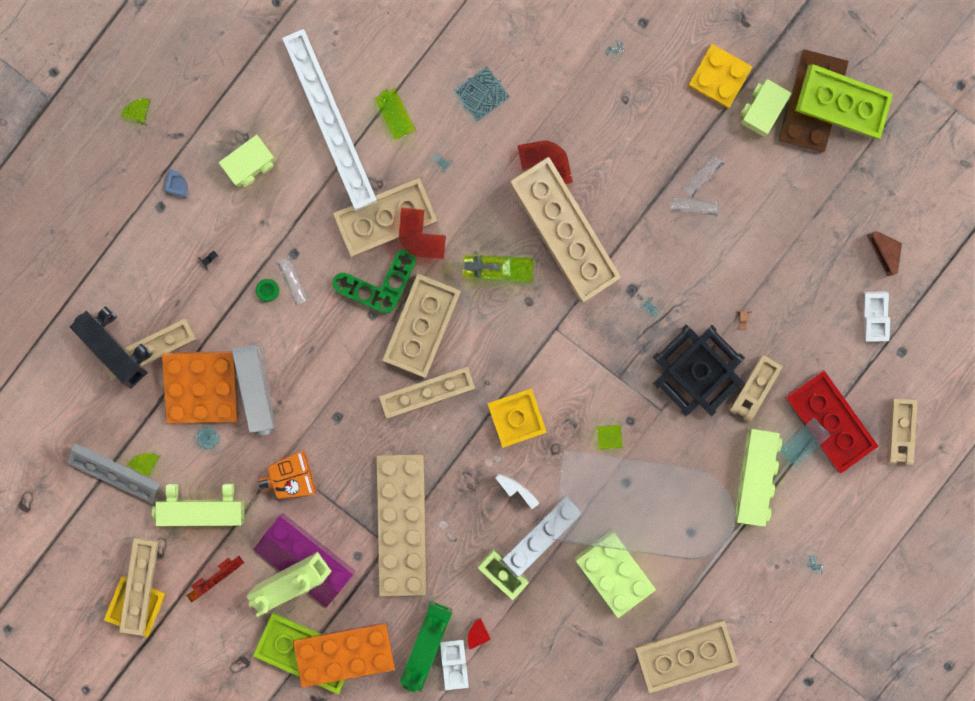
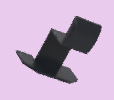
(208, 259)

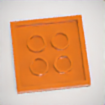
(200, 387)

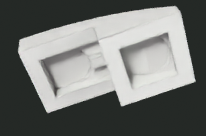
(876, 316)
(512, 486)
(454, 665)

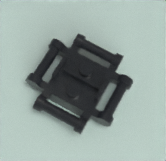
(698, 370)

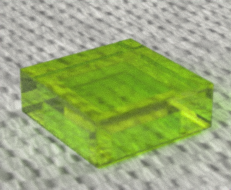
(609, 436)

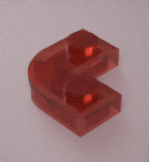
(534, 152)
(414, 239)
(202, 586)

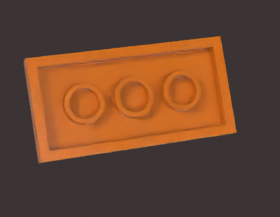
(344, 654)

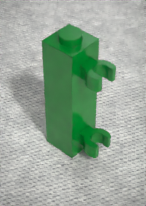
(425, 647)

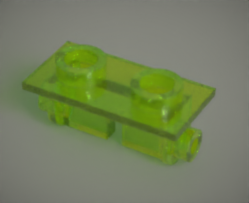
(395, 113)

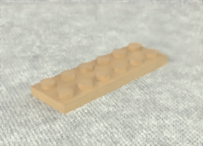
(564, 229)
(401, 525)

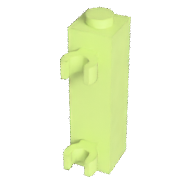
(199, 512)
(288, 584)

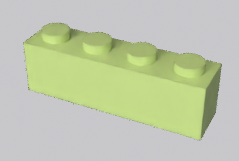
(757, 477)

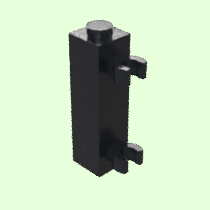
(108, 349)

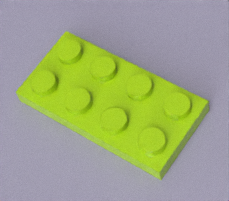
(844, 102)
(278, 647)

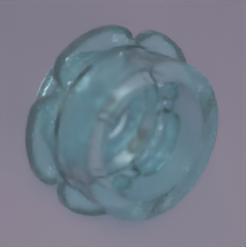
(214, 437)

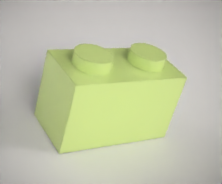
(765, 107)
(248, 162)
(500, 575)

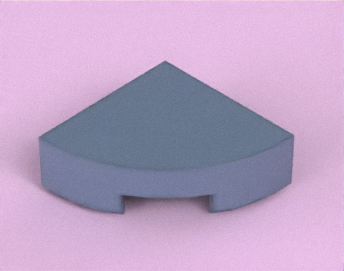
(176, 184)

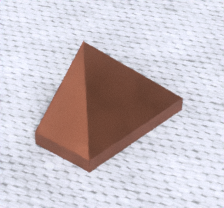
(887, 250)

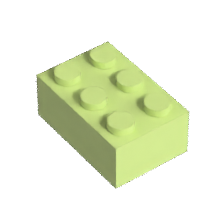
(615, 577)

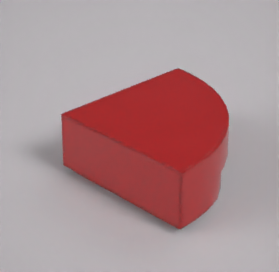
(477, 634)

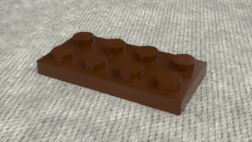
(801, 128)

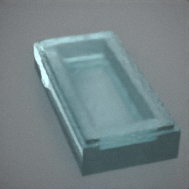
(804, 442)

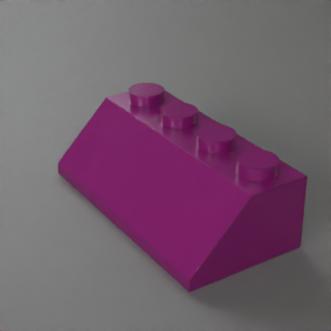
(289, 543)

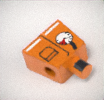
(290, 477)

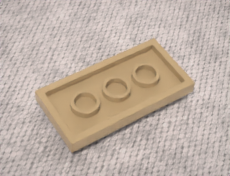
(381, 220)
(421, 325)
(686, 656)

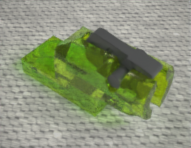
(498, 268)

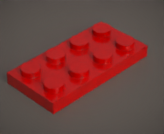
(848, 437)

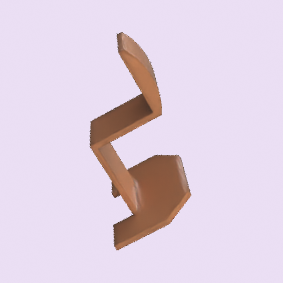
(743, 319)

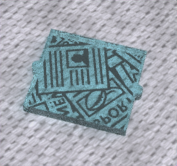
(482, 93)

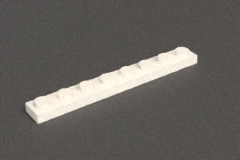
(329, 120)

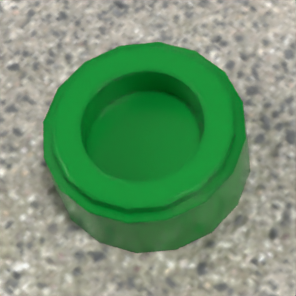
(267, 290)

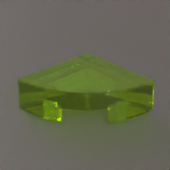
(137, 110)
(144, 462)

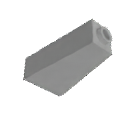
(254, 388)

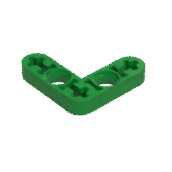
(385, 290)

